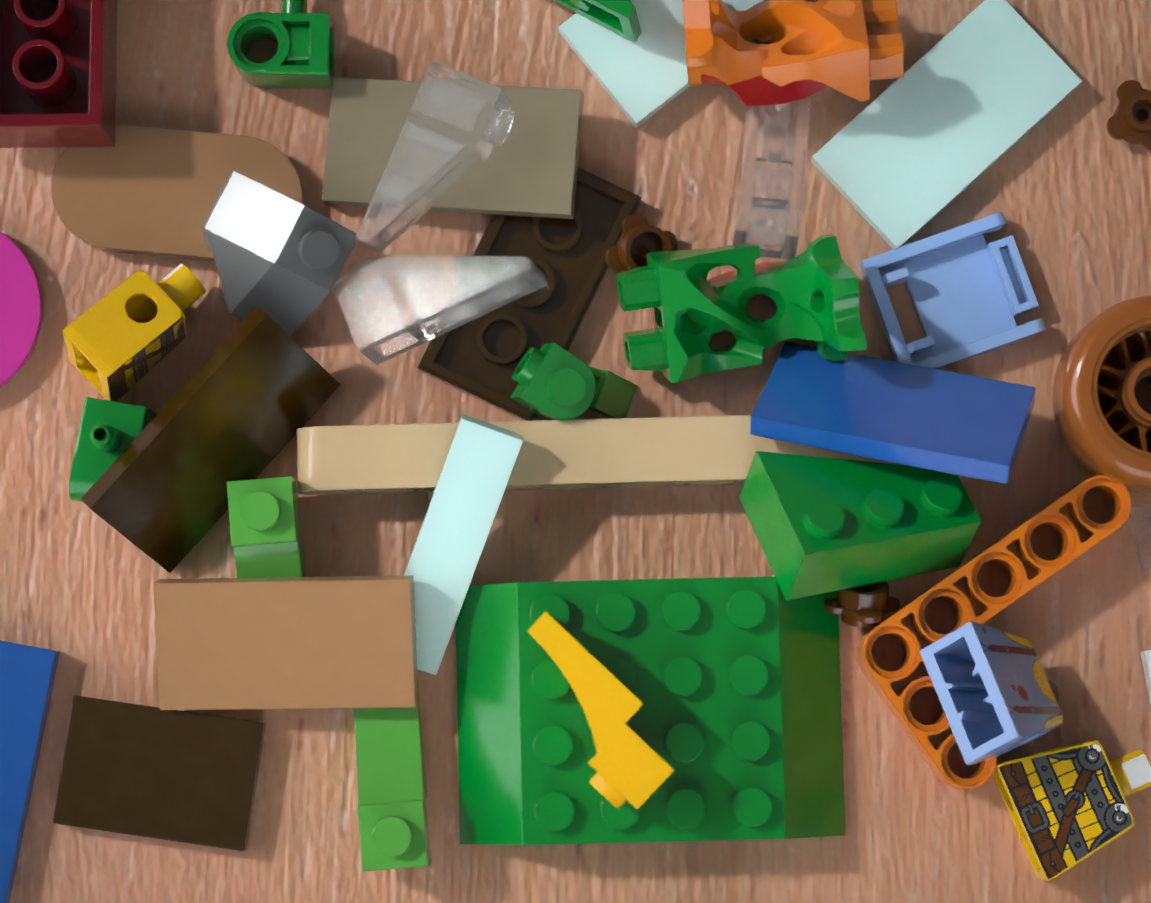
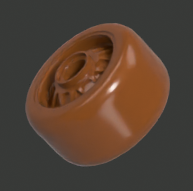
(1097, 397)

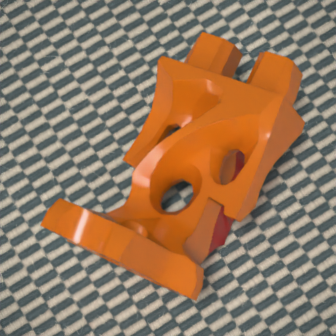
(808, 50)

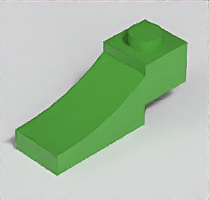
(266, 528)
(391, 788)

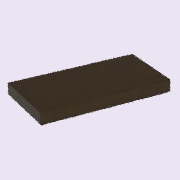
(571, 256)
(212, 432)

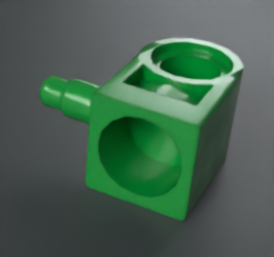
(303, 49)
(102, 437)

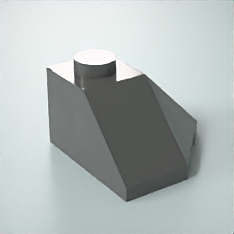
(273, 252)

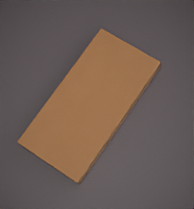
(286, 643)

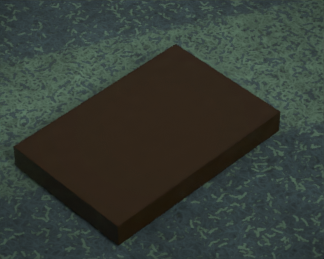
(159, 773)

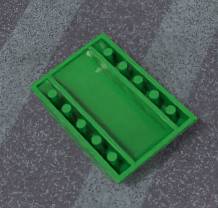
(731, 696)

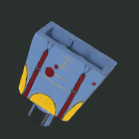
(991, 690)

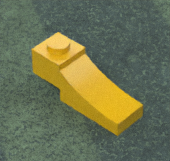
(623, 761)

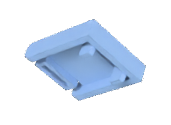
(959, 292)

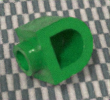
(553, 383)

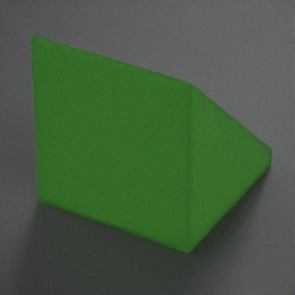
(612, 394)

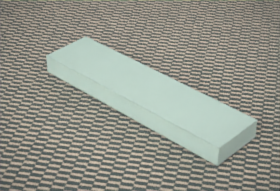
(457, 530)

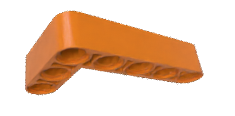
(970, 603)

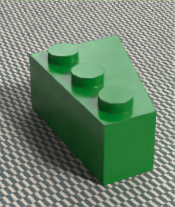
(854, 521)

